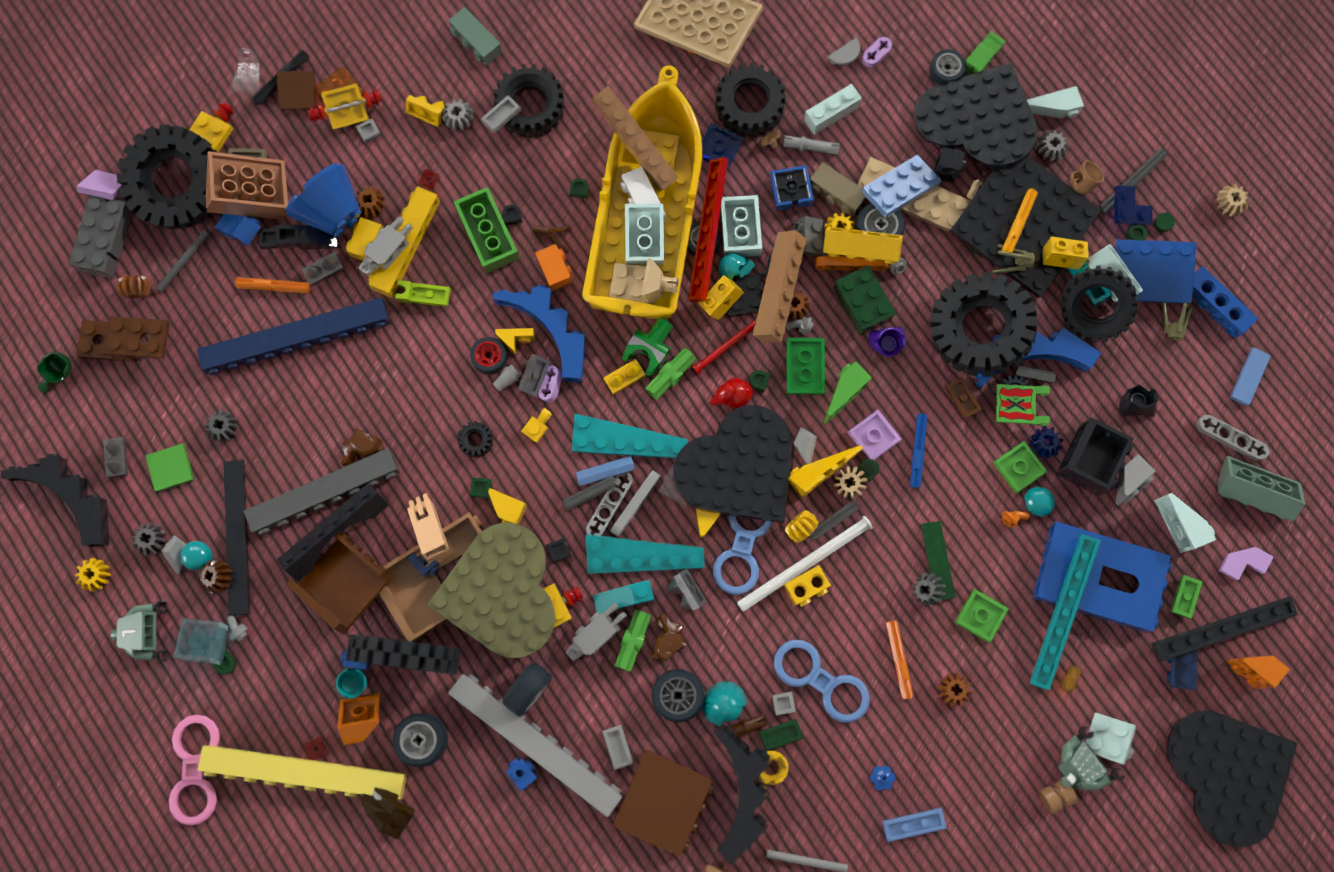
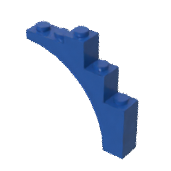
(555, 321)
(1061, 347)

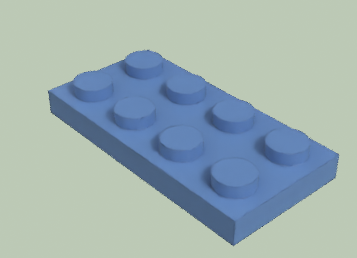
(901, 186)

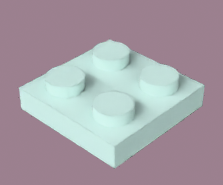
(1111, 738)

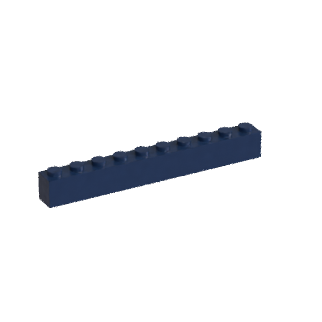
(293, 336)

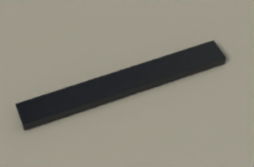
(236, 537)
(1224, 629)

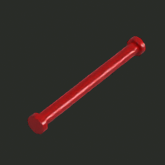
(723, 348)

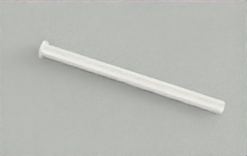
(804, 564)

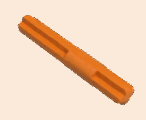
(272, 285)
(899, 659)

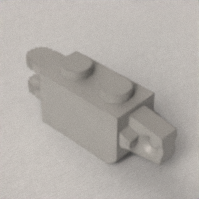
(385, 247)
(596, 634)

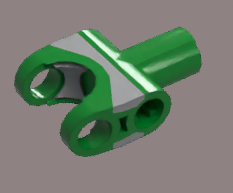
(650, 345)

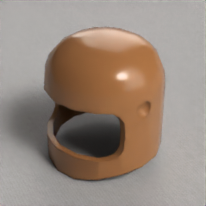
(1087, 178)

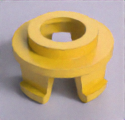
(782, 772)

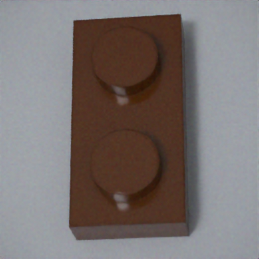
(963, 398)

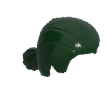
(53, 369)

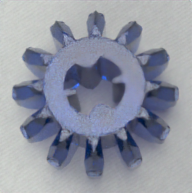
(1052, 447)

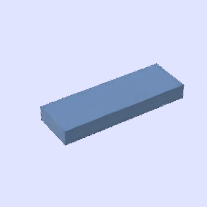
(1250, 376)
(605, 470)
(914, 824)

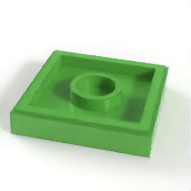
(1019, 467)
(169, 468)
(981, 615)

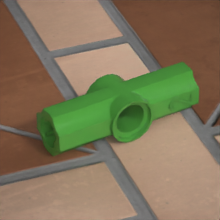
(670, 374)
(633, 640)

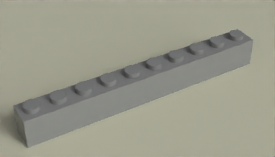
(536, 745)

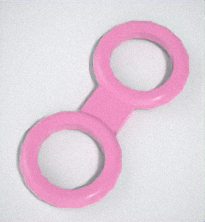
(189, 771)

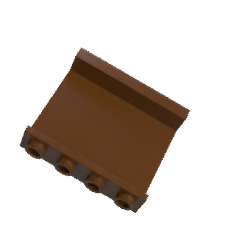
(341, 584)
(664, 803)

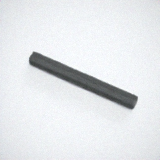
(1146, 168)

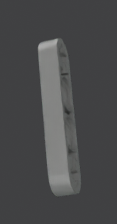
(1233, 435)
(635, 503)
(612, 506)

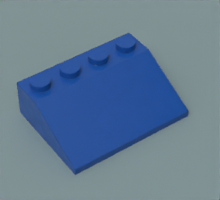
(1160, 268)

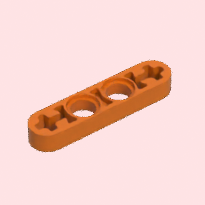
(843, 263)

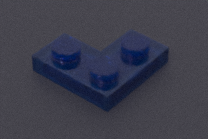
(1126, 211)

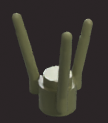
(1022, 259)
(1176, 330)

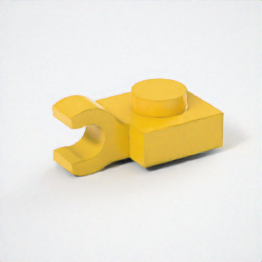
(535, 427)

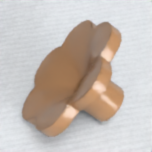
(770, 139)

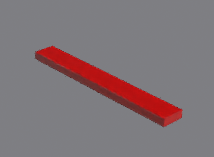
(708, 230)

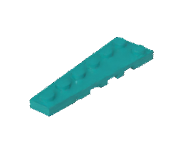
(612, 438)
(627, 555)

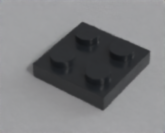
(751, 298)

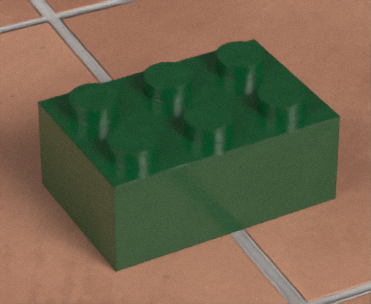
(864, 300)

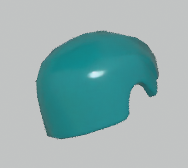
(730, 265)
(1039, 501)
(195, 555)
(351, 683)

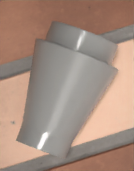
(507, 377)

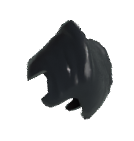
(1138, 402)

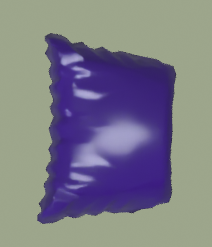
(887, 341)

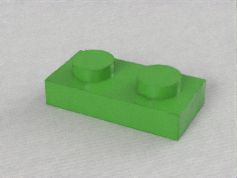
(1186, 596)

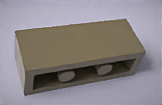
(837, 189)

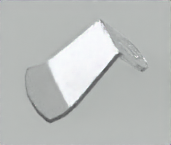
(247, 74)

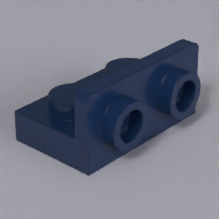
(1183, 671)

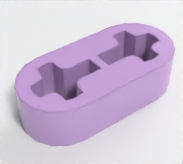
(874, 49)
(550, 384)

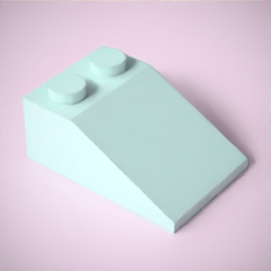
(644, 233)
(1184, 524)

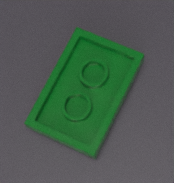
(805, 366)

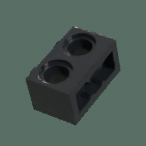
(949, 165)

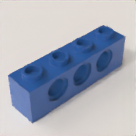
(1229, 304)

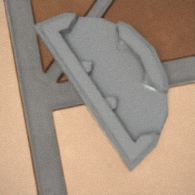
(846, 54)

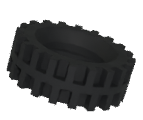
(532, 79)
(750, 122)
(1105, 327)

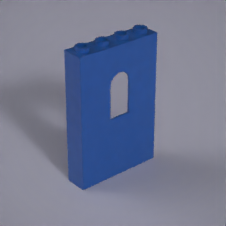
(1131, 610)

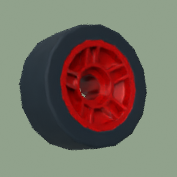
(484, 347)

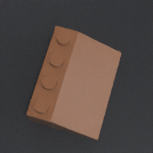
(246, 186)

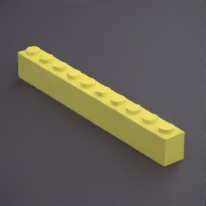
(298, 771)

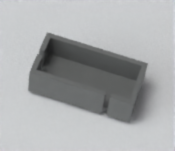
(100, 233)

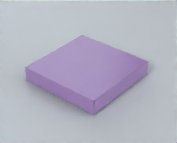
(100, 185)
(874, 435)

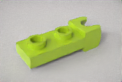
(423, 294)

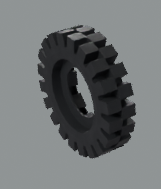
(139, 168)
(995, 293)
(402, 654)

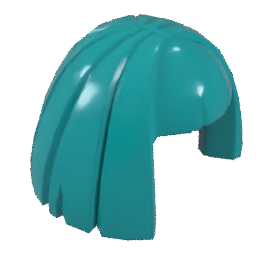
(723, 702)

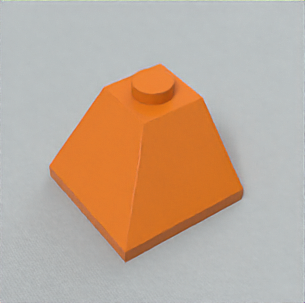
(358, 717)

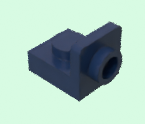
(420, 564)

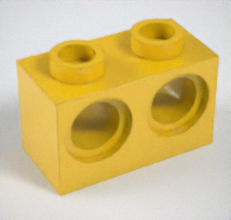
(804, 582)

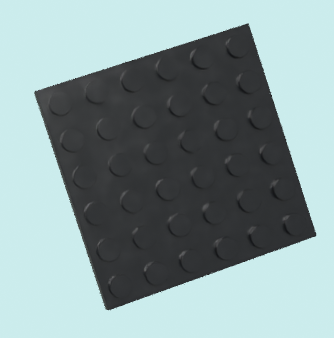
(1055, 213)

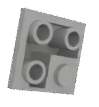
(1133, 479)

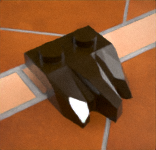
(386, 812)

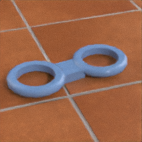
(741, 548)
(822, 681)

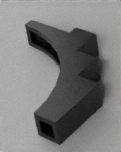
(88, 510)
(748, 767)

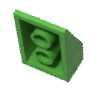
(851, 382)

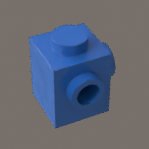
(522, 772)

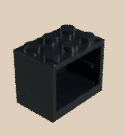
(1095, 456)

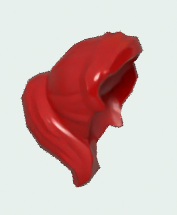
(733, 393)

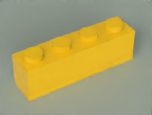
(863, 244)

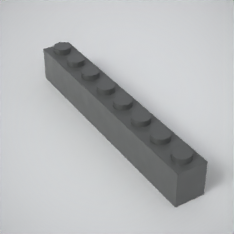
(321, 492)

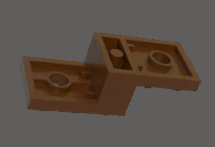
(123, 339)

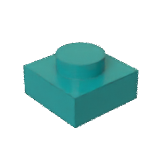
(746, 269)

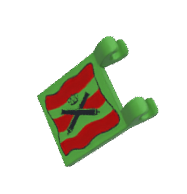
(1018, 404)

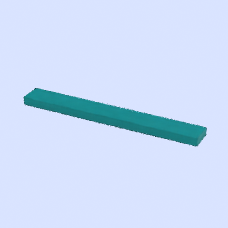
(1064, 611)

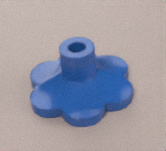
(878, 773)

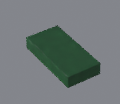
(780, 735)

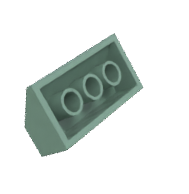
(1261, 489)

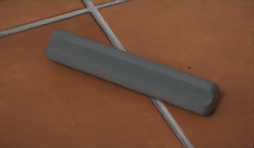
(589, 493)
(834, 519)

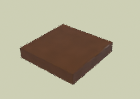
(296, 90)

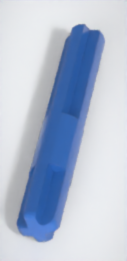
(918, 452)

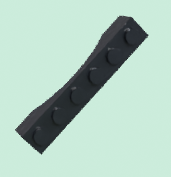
(302, 556)

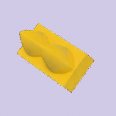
(427, 112)
(624, 377)

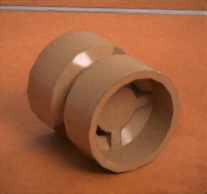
(1056, 797)

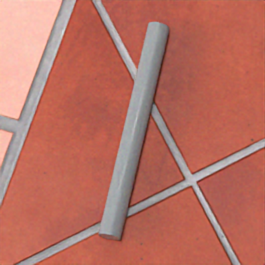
(807, 861)

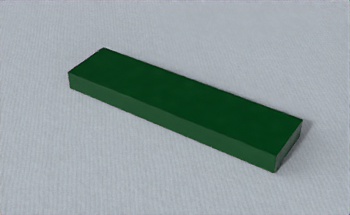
(937, 556)

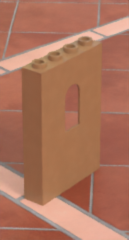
(410, 591)

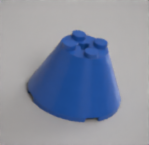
(327, 201)

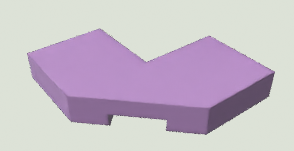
(1236, 562)

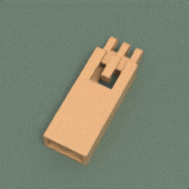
(427, 530)

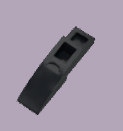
(296, 236)

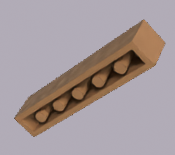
(634, 138)
(779, 287)

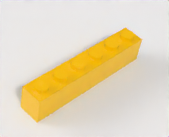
(418, 214)

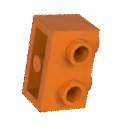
(553, 267)

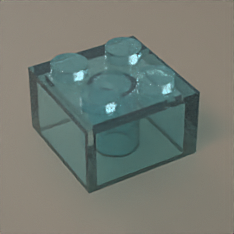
(201, 641)

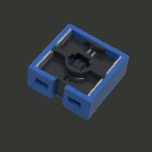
(791, 188)

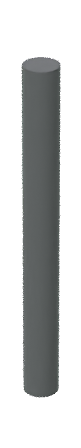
(182, 261)

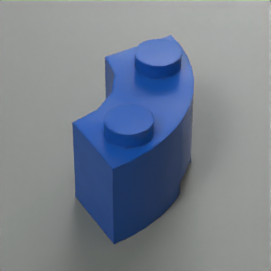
(238, 227)

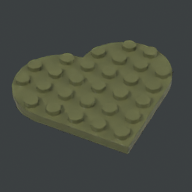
(498, 593)

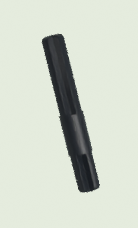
(293, 65)

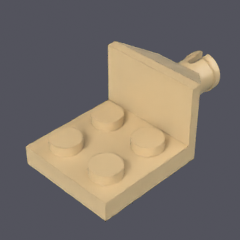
(641, 282)

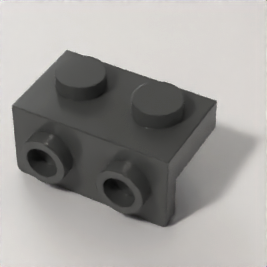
(812, 230)

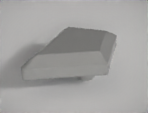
(805, 444)
(172, 553)

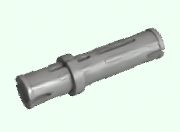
(812, 145)

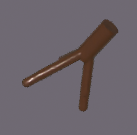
(548, 231)

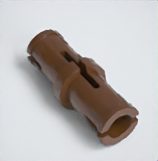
(749, 725)

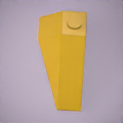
(813, 474)

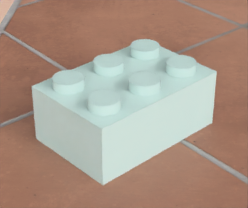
(741, 226)

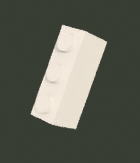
(639, 188)

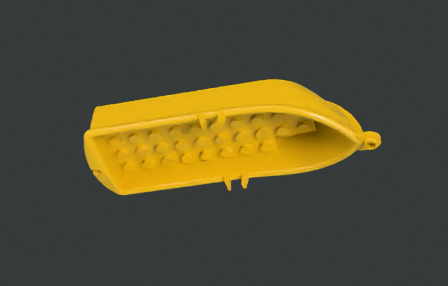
(675, 133)

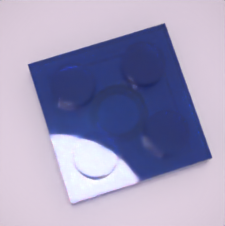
(720, 143)

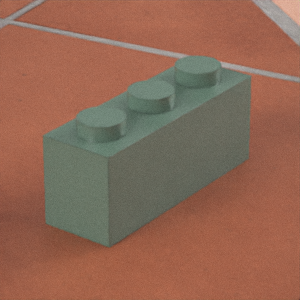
(475, 36)

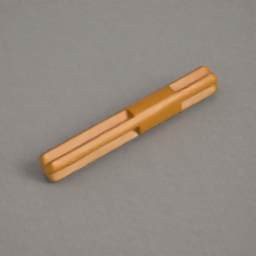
(1019, 221)

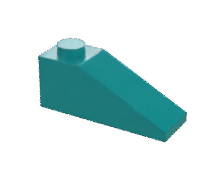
(624, 596)

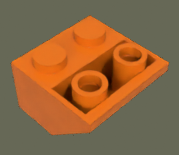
(1260, 671)

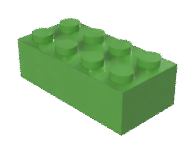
(486, 230)

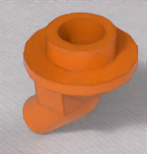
(1010, 518)

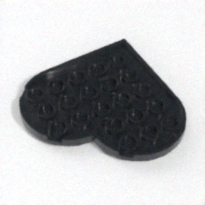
(982, 115)
(740, 468)
(1234, 773)

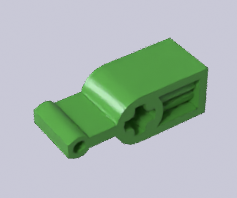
(984, 53)

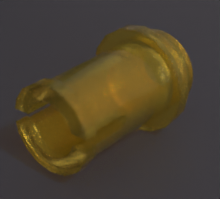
(1071, 679)

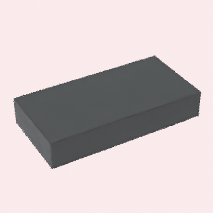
(1035, 373)

